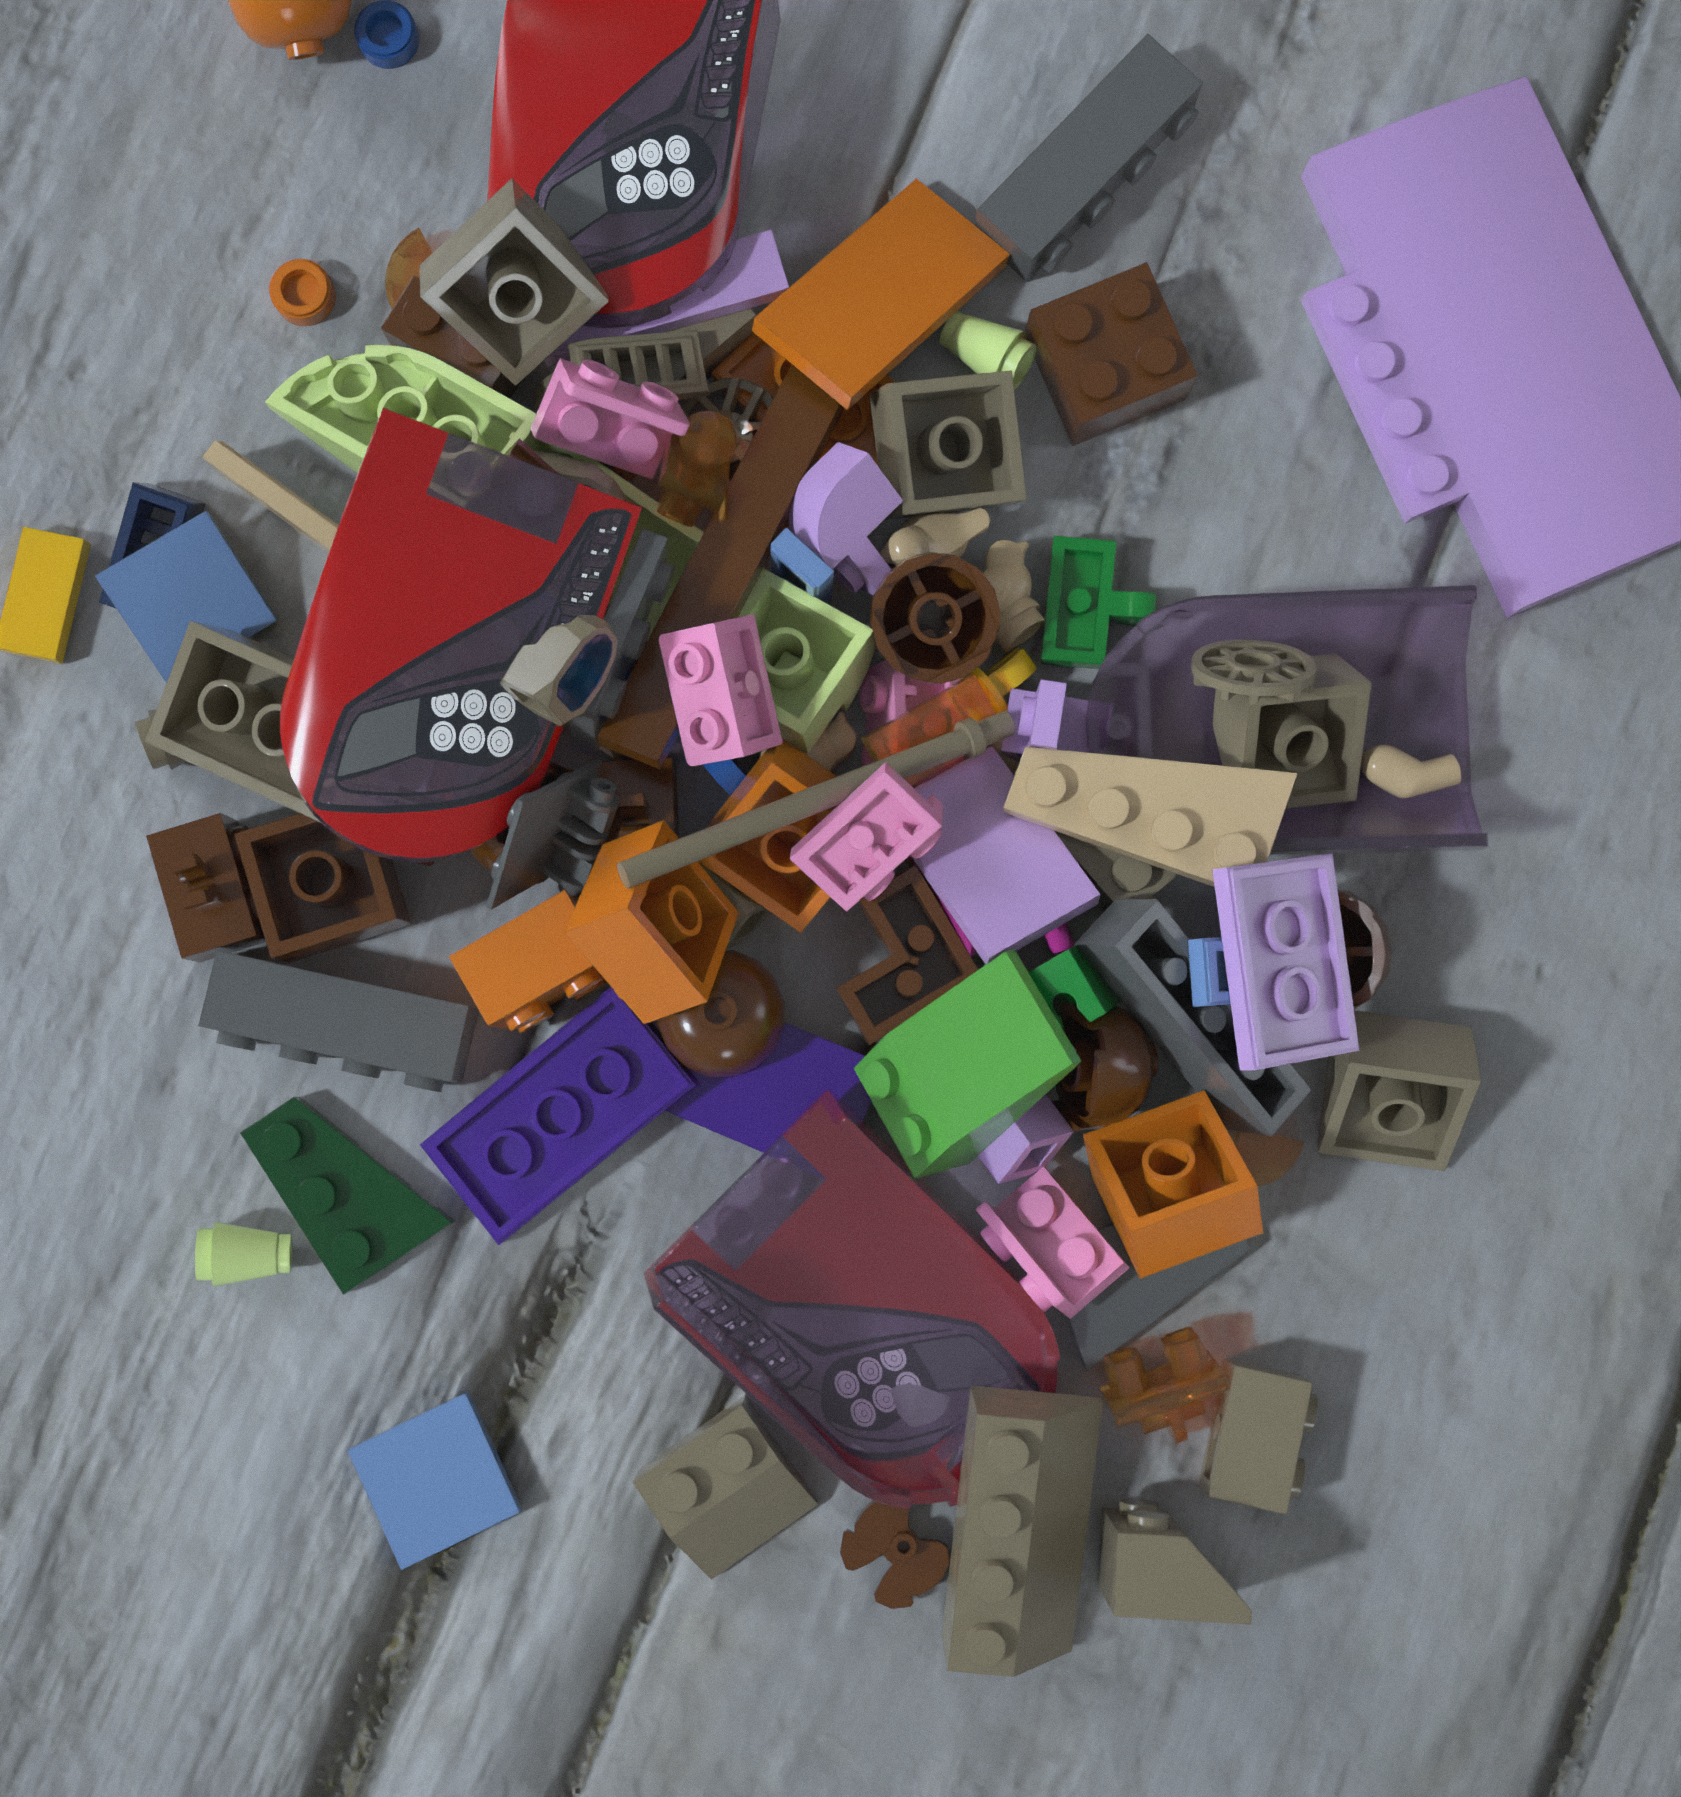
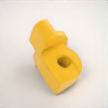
(1003, 676)

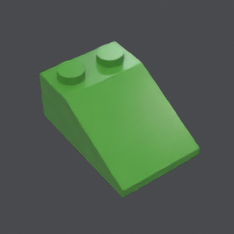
(966, 1066)

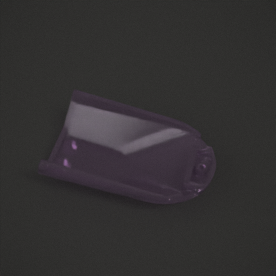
(1398, 638)

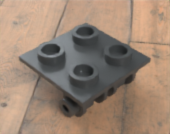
(555, 834)

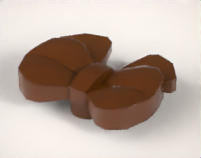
(915, 1561)

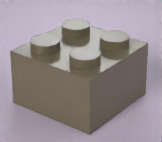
(949, 443)

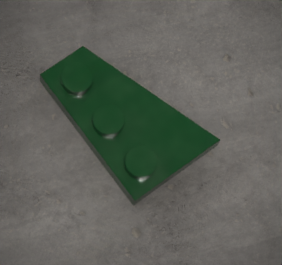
(339, 1194)

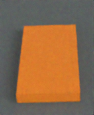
(880, 293)

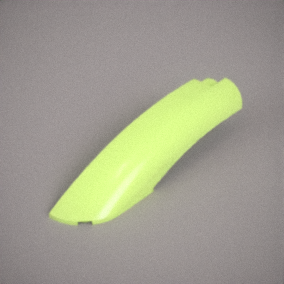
(808, 647)

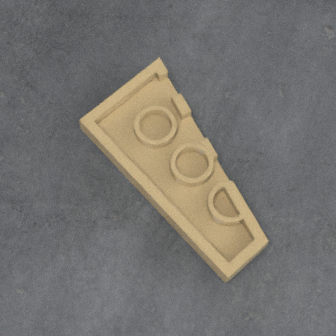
(1154, 809)

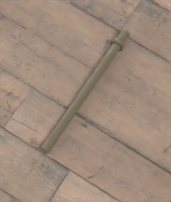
(967, 739)

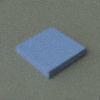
(182, 580)
(435, 1480)

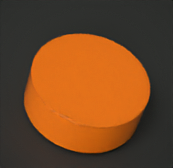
(302, 292)

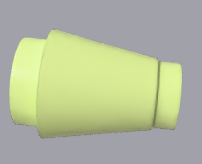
(988, 346)
(240, 1254)

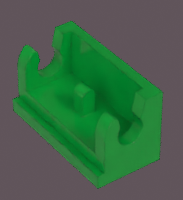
(1074, 981)

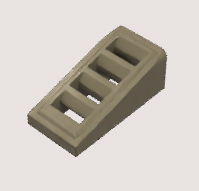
(617, 349)

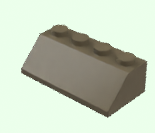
(226, 712)
(1019, 1529)

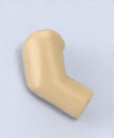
(1406, 775)

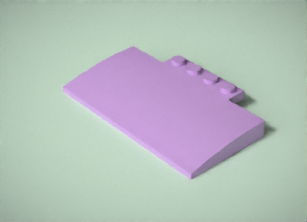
(1496, 345)

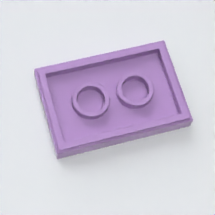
(996, 871)
(1285, 961)

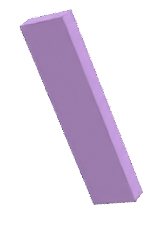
(748, 280)

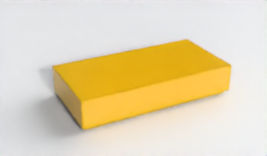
(43, 594)

